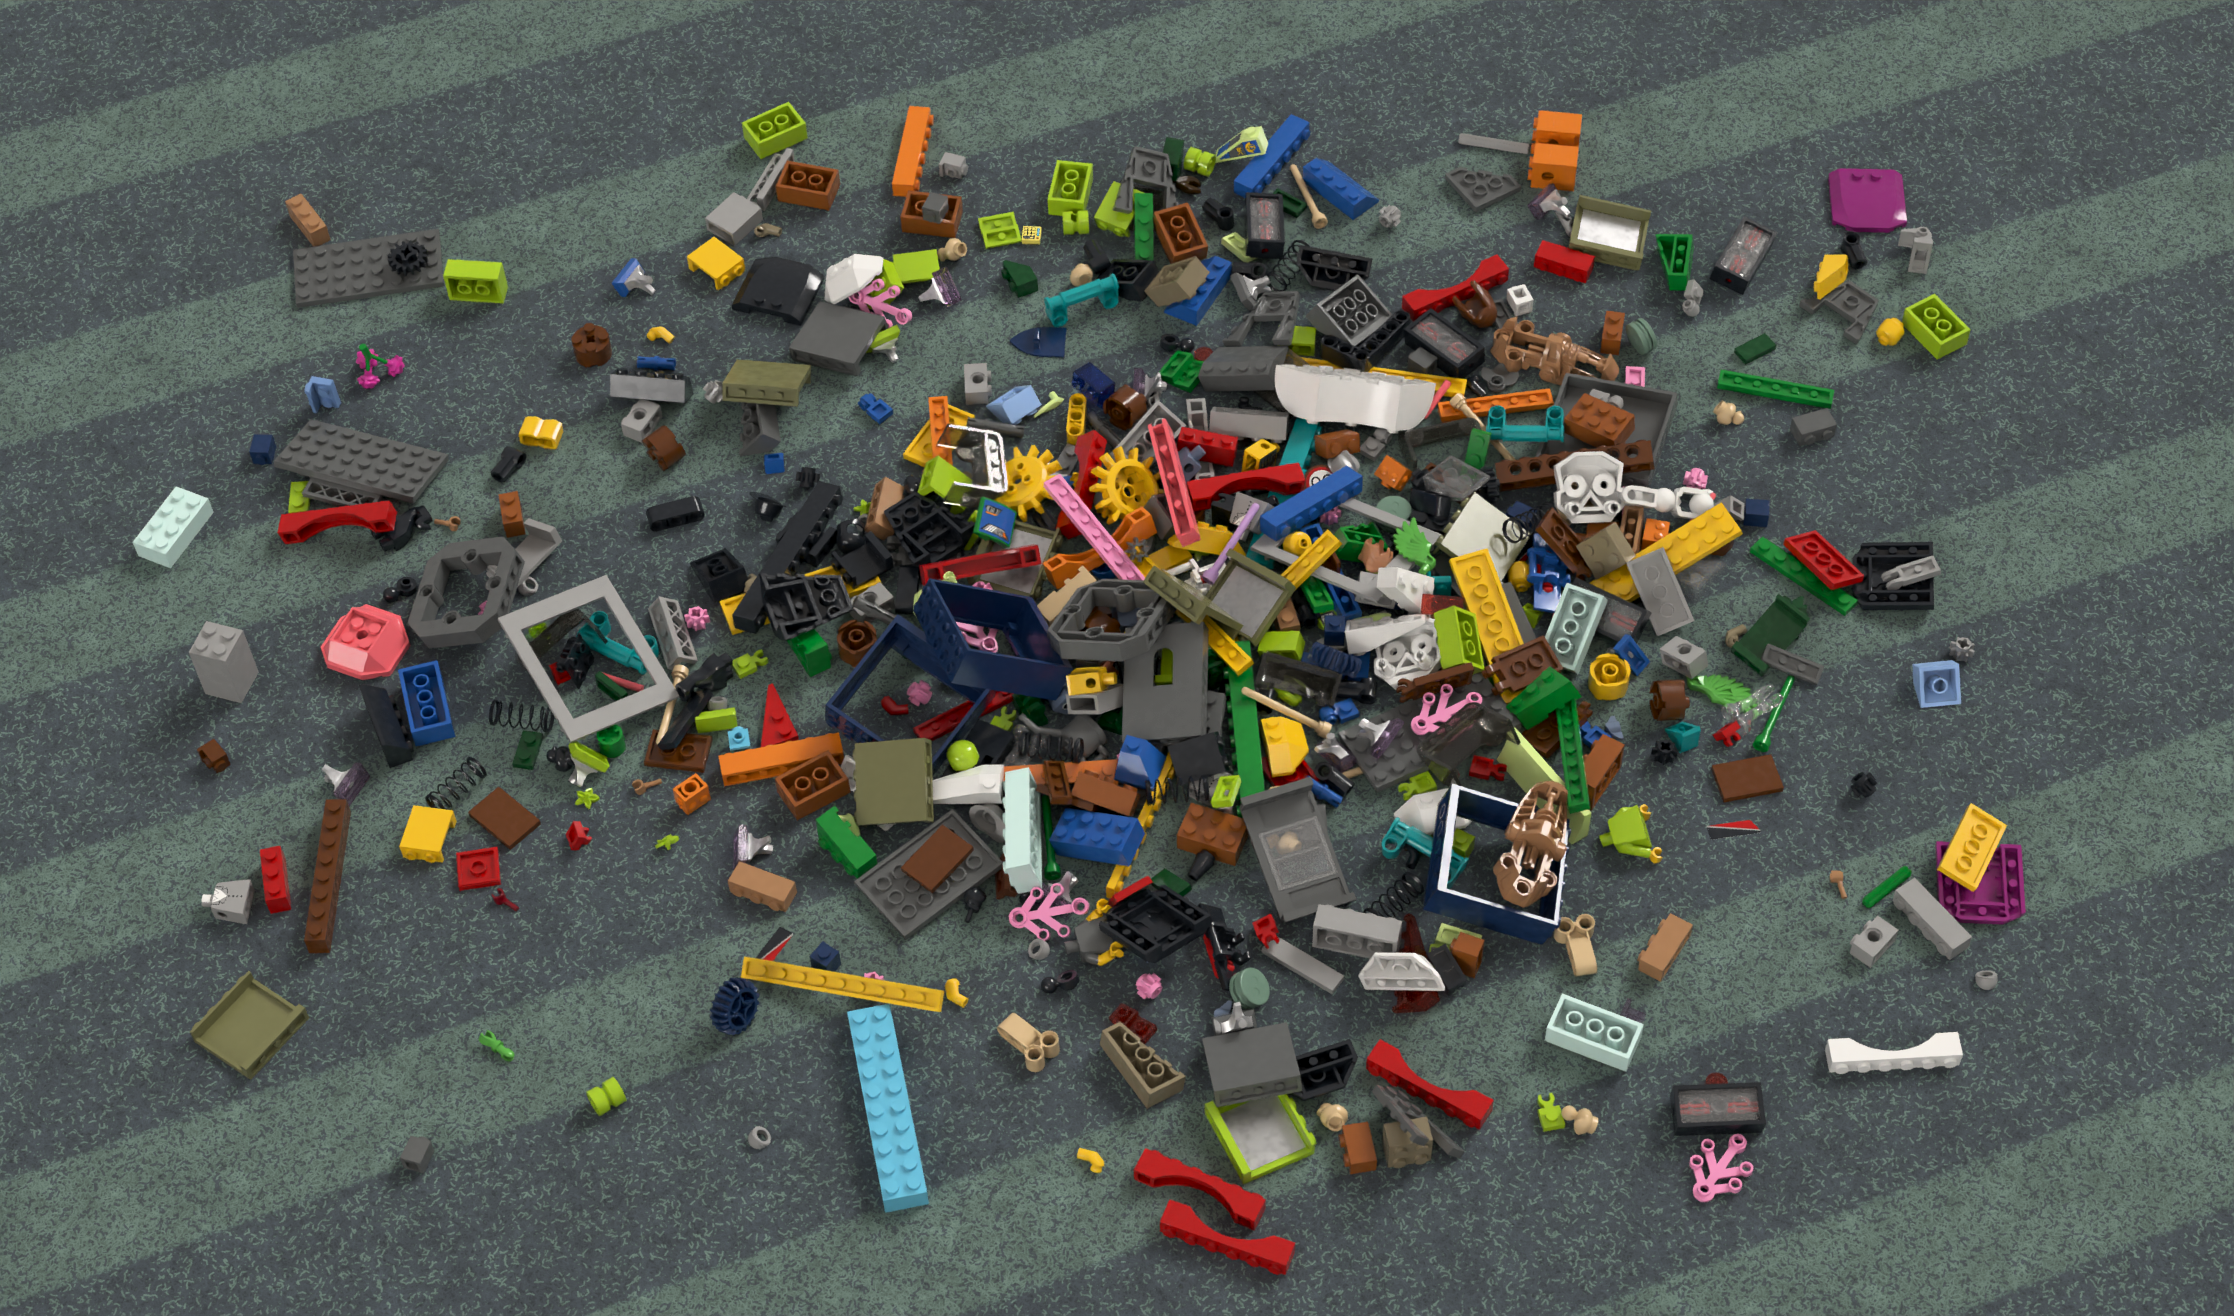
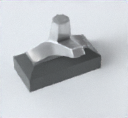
(1249, 289)
(1235, 1021)

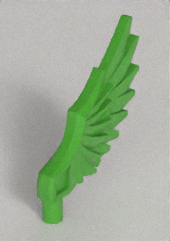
(1414, 546)
(1720, 689)

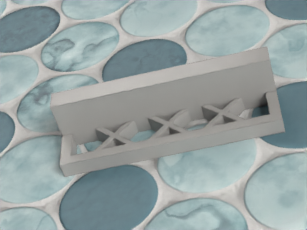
(768, 191)
(667, 632)

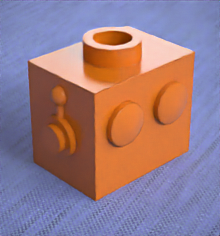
(1393, 473)
(1654, 531)
(691, 794)

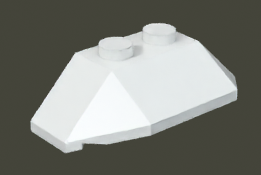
(851, 276)
(1421, 812)
(1400, 972)

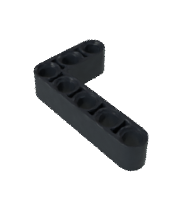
(1371, 351)

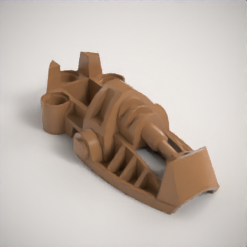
(1552, 354)
(1540, 837)

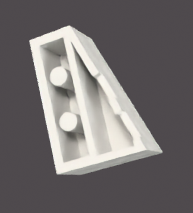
(1405, 587)

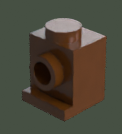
(213, 756)

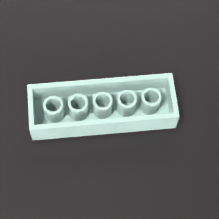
(1022, 830)

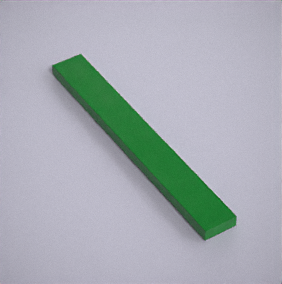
(1572, 757)

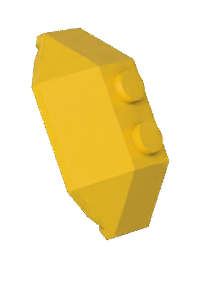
(1212, 540)
(1283, 744)

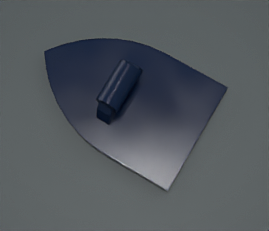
(1041, 341)

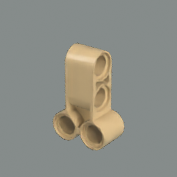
(1578, 943)
(1029, 1041)

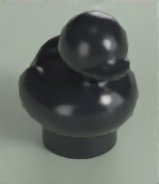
(561, 757)

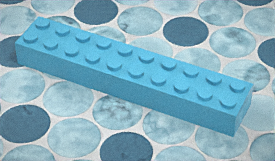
(887, 1108)

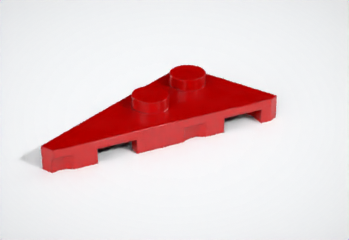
(777, 724)

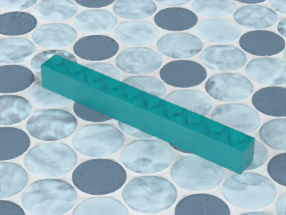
(1298, 450)

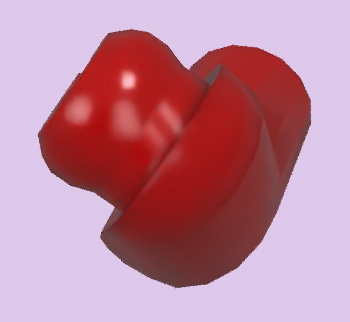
(892, 708)

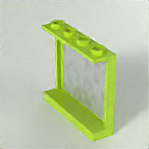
(1261, 1135)

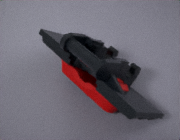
(1221, 947)

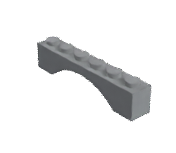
(1197, 419)

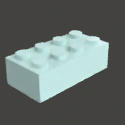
(173, 527)
(1574, 625)
(1594, 1032)

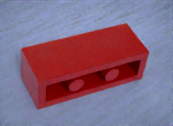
(1564, 261)
(1218, 447)
(275, 879)

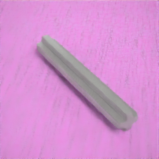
(1493, 143)

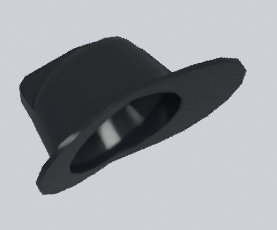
(766, 506)

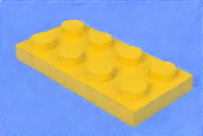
(921, 447)
(1971, 847)

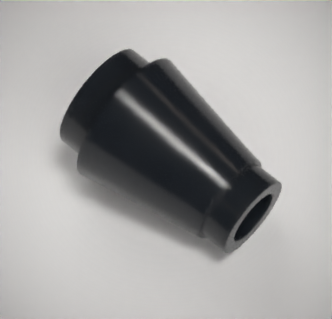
(1202, 863)

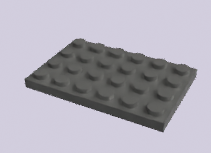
(908, 903)

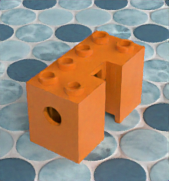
(1555, 150)

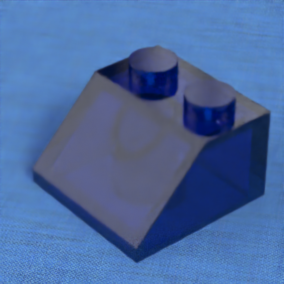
(1093, 384)

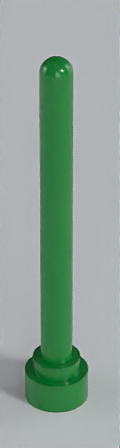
(1762, 741)
(1052, 870)

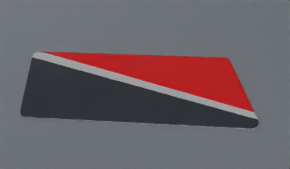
(1522, 556)
(1732, 829)
(775, 944)

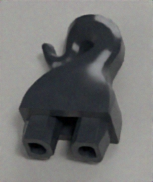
(403, 528)
(710, 675)

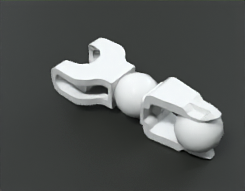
(1666, 500)

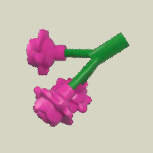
(368, 359)

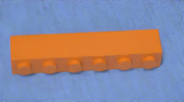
(911, 150)
(776, 759)

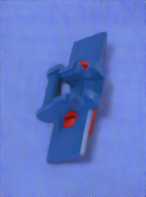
(1546, 574)

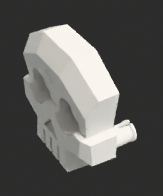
(1588, 471)
(1410, 659)

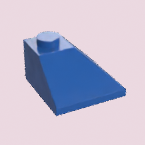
(1138, 763)

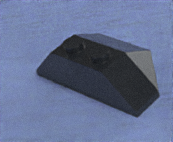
(1330, 268)
(1325, 1069)

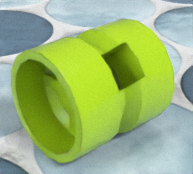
(1203, 161)
(1075, 222)
(604, 1097)

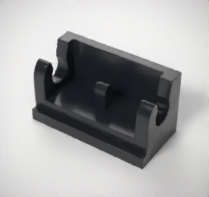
(1222, 511)
(1447, 967)

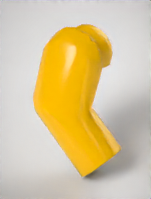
(660, 332)
(952, 993)
(1093, 1157)

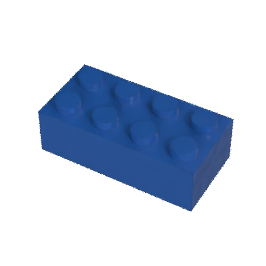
(426, 703)
(1097, 836)

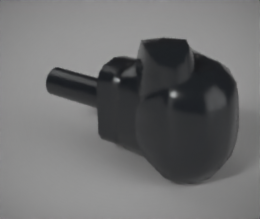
(973, 901)

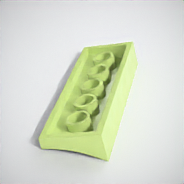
(1530, 768)

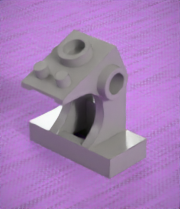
(1921, 243)

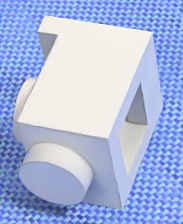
(1520, 300)

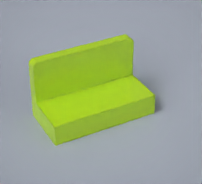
(716, 720)

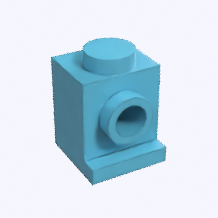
(739, 739)

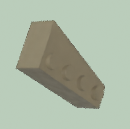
(1140, 1066)

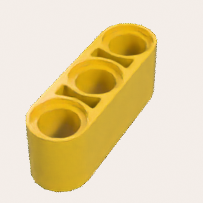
(1076, 417)

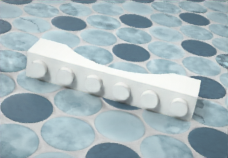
(1848, 1055)

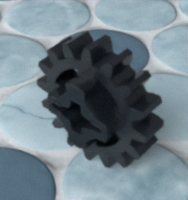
(408, 257)
(1490, 489)

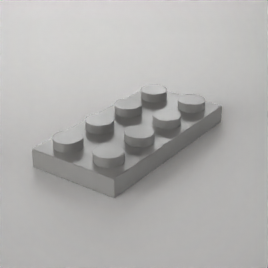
(1660, 591)

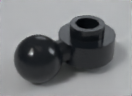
(1171, 342)
(405, 587)
(1066, 980)

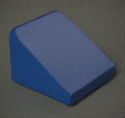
(774, 463)

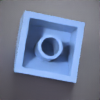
(1015, 405)
(1937, 683)

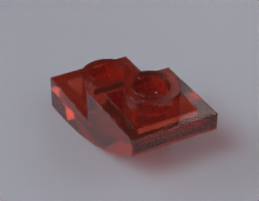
(1435, 603)
(1132, 1020)

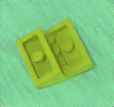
(999, 230)

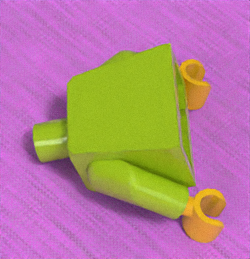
(1630, 833)

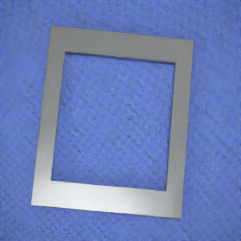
(1269, 548)
(608, 715)

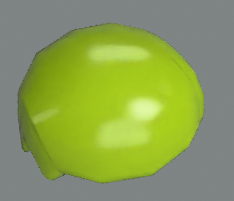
(962, 755)

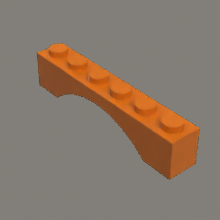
(1065, 566)

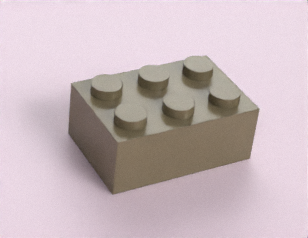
(1177, 282)

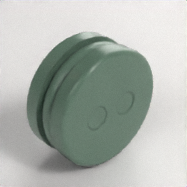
(1641, 336)
(1397, 506)
(1249, 988)

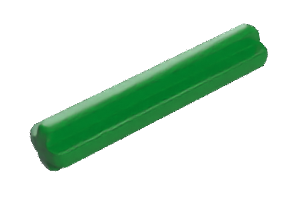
(1886, 887)

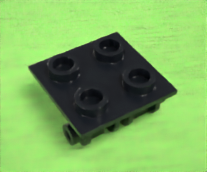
(575, 659)

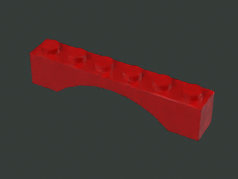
(1489, 274)
(1088, 450)
(1282, 479)
(302, 525)
(983, 563)
(1467, 1106)
(1160, 1171)
(1270, 1252)

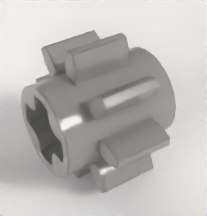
(1389, 216)
(713, 391)
(1962, 649)

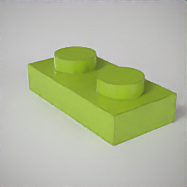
(297, 502)

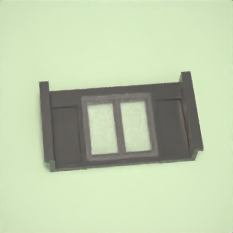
(1294, 850)

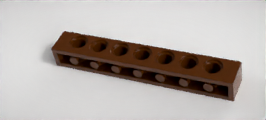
(1544, 462)

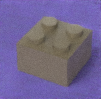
(1605, 550)
(1400, 1150)

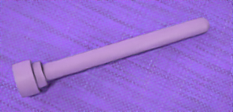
(1211, 574)

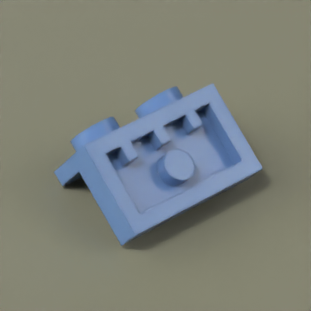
(322, 392)

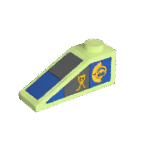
(1245, 144)

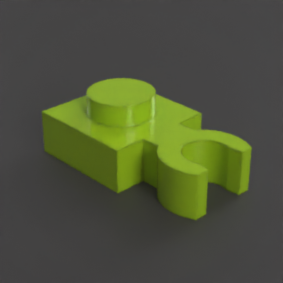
(747, 665)
(1005, 721)
(1418, 784)
(1550, 1115)

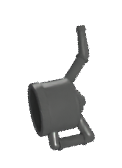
(1080, 726)

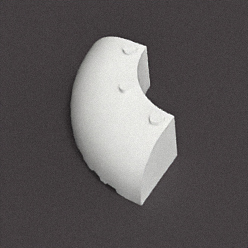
(1353, 396)

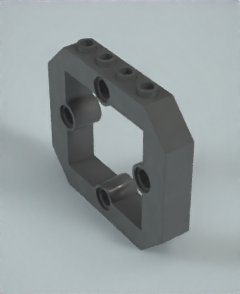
(474, 556)
(1105, 646)

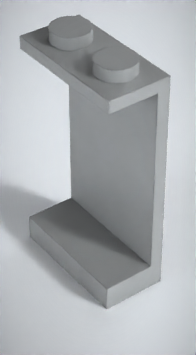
(534, 548)

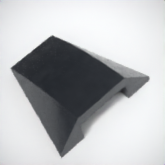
(928, 530)
(802, 602)

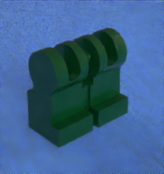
(1031, 708)

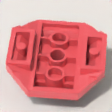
(366, 643)

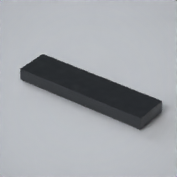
(685, 719)

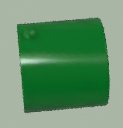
(611, 741)

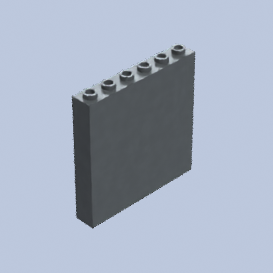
(1652, 412)

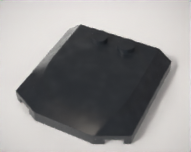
(779, 289)
(1879, 557)
(1155, 923)

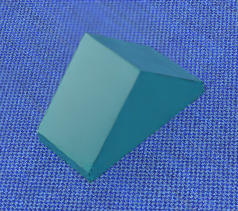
(1684, 735)

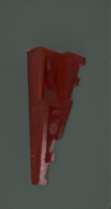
(1413, 1000)

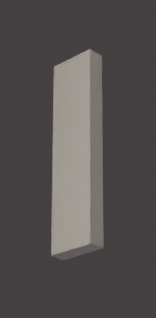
(1304, 965)

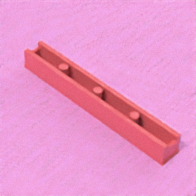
(1174, 483)

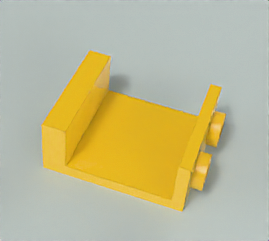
(717, 261)
(426, 833)

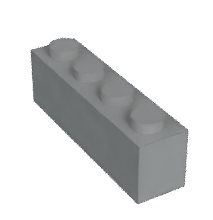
(1931, 919)

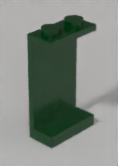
(1777, 627)

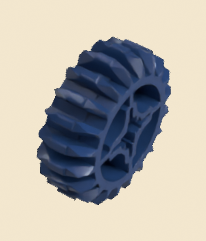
(1334, 659)
(734, 1006)

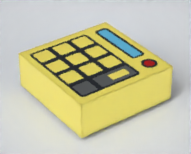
(1031, 235)

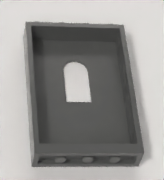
(1172, 711)

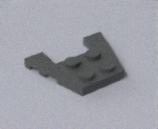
(1850, 303)

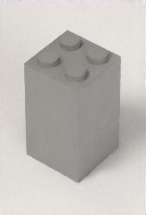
(223, 662)

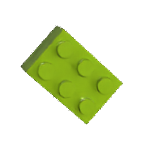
(774, 130)
(1070, 187)
(475, 281)
(1936, 326)
(1458, 638)

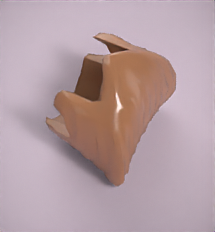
(1374, 556)

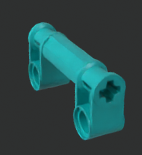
(1104, 289)
(1552, 430)
(613, 649)
(1400, 834)

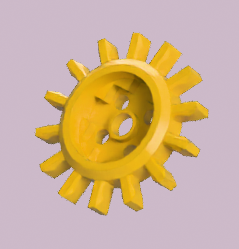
(1114, 480)
(1028, 493)

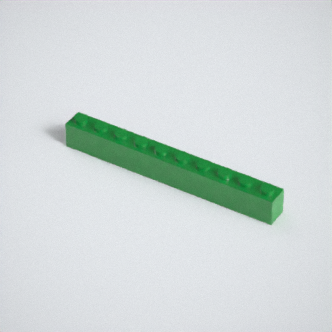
(1245, 730)

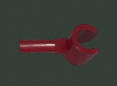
(501, 899)

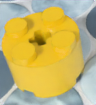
(1609, 677)

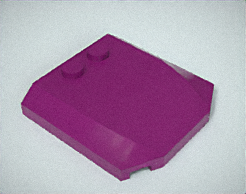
(1867, 199)
(1998, 895)

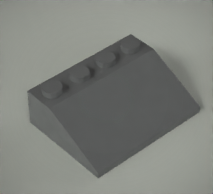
(1349, 312)
(1242, 368)

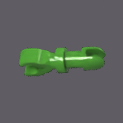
(496, 1045)

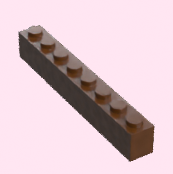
(327, 876)

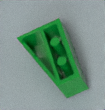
(1676, 258)
(1354, 538)
(811, 652)
(1541, 697)
(843, 844)

